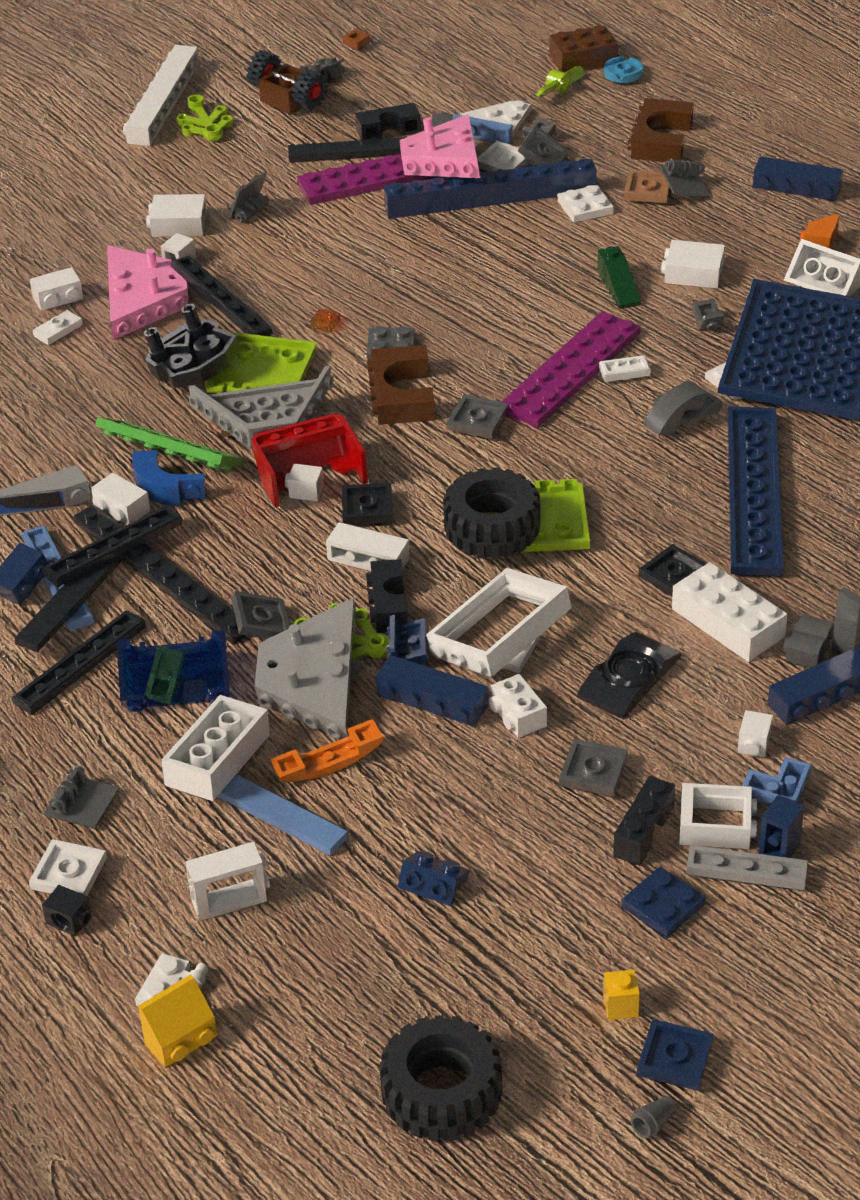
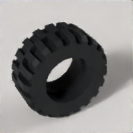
(498, 533)
(441, 1111)

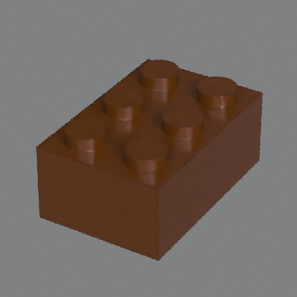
(583, 48)

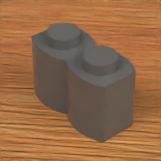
(808, 641)

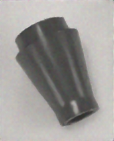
(651, 1118)

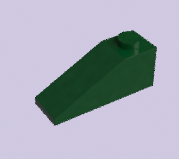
(617, 277)

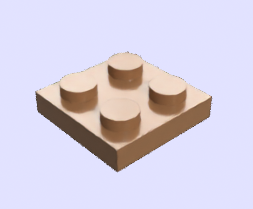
(646, 187)

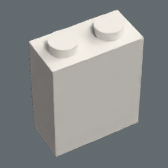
(177, 214)
(693, 263)

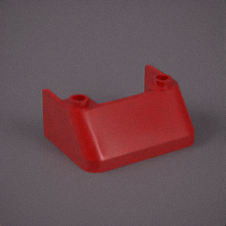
(311, 443)

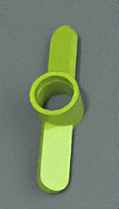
(560, 81)

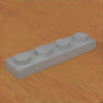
(747, 867)

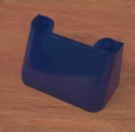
(203, 671)

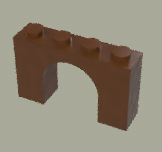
(656, 115)
(396, 404)

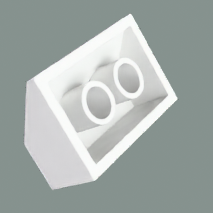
(824, 269)

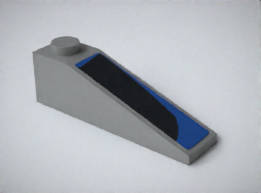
(46, 492)

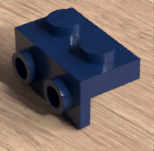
(409, 640)
(432, 877)

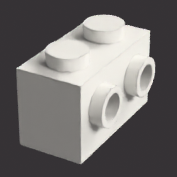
(518, 706)

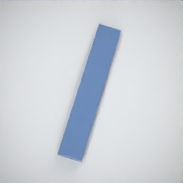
(41, 540)
(284, 815)

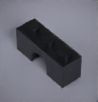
(401, 118)
(386, 593)
(636, 829)

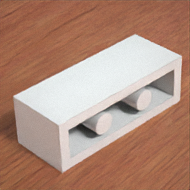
(359, 546)

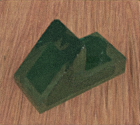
(165, 675)

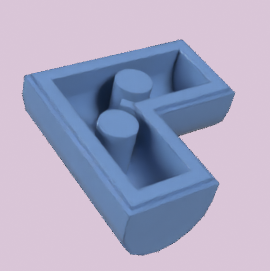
(788, 783)

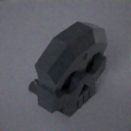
(190, 351)

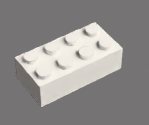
(729, 611)
(215, 747)

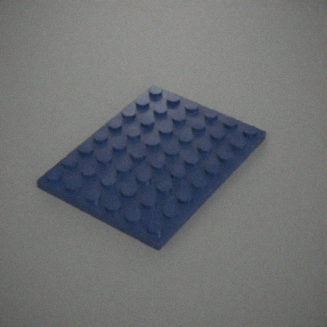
(796, 350)

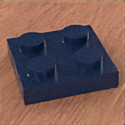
(663, 902)
(675, 1054)

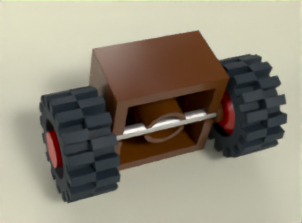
(284, 84)

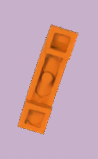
(331, 757)

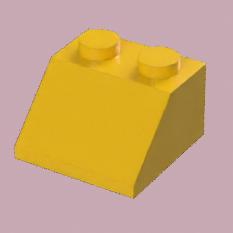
(177, 1021)

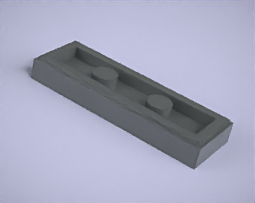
(847, 622)

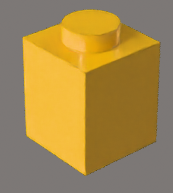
(621, 994)

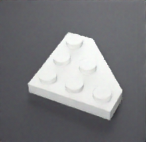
(509, 113)

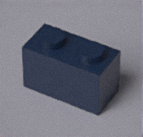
(21, 573)
(781, 827)

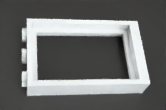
(553, 603)

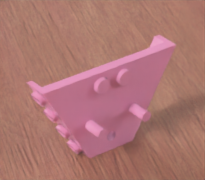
(441, 150)
(142, 289)

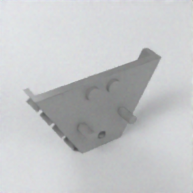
(263, 408)
(311, 670)

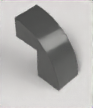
(670, 408)

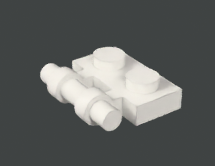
(167, 972)

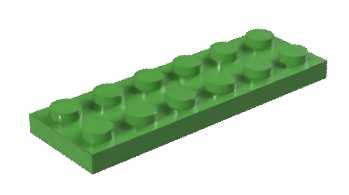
(171, 444)

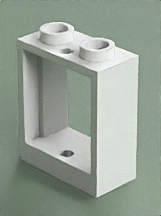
(718, 798)
(225, 865)

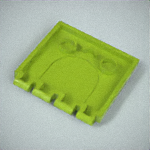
(264, 363)
(562, 517)

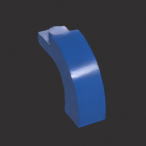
(163, 486)

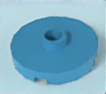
(623, 70)

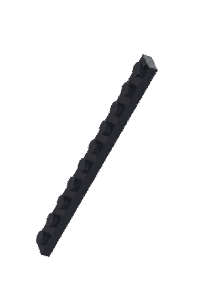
(165, 576)

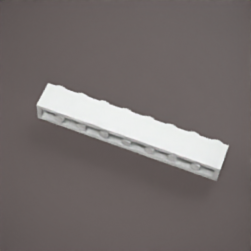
(161, 95)

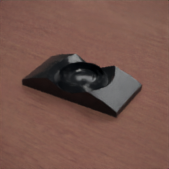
(627, 674)

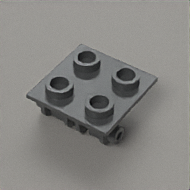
(329, 67)
(685, 178)
(249, 199)
(81, 799)

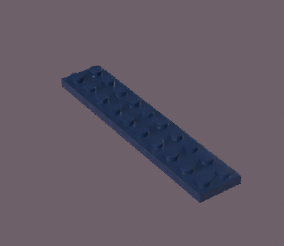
(754, 492)

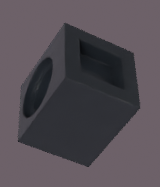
(67, 910)

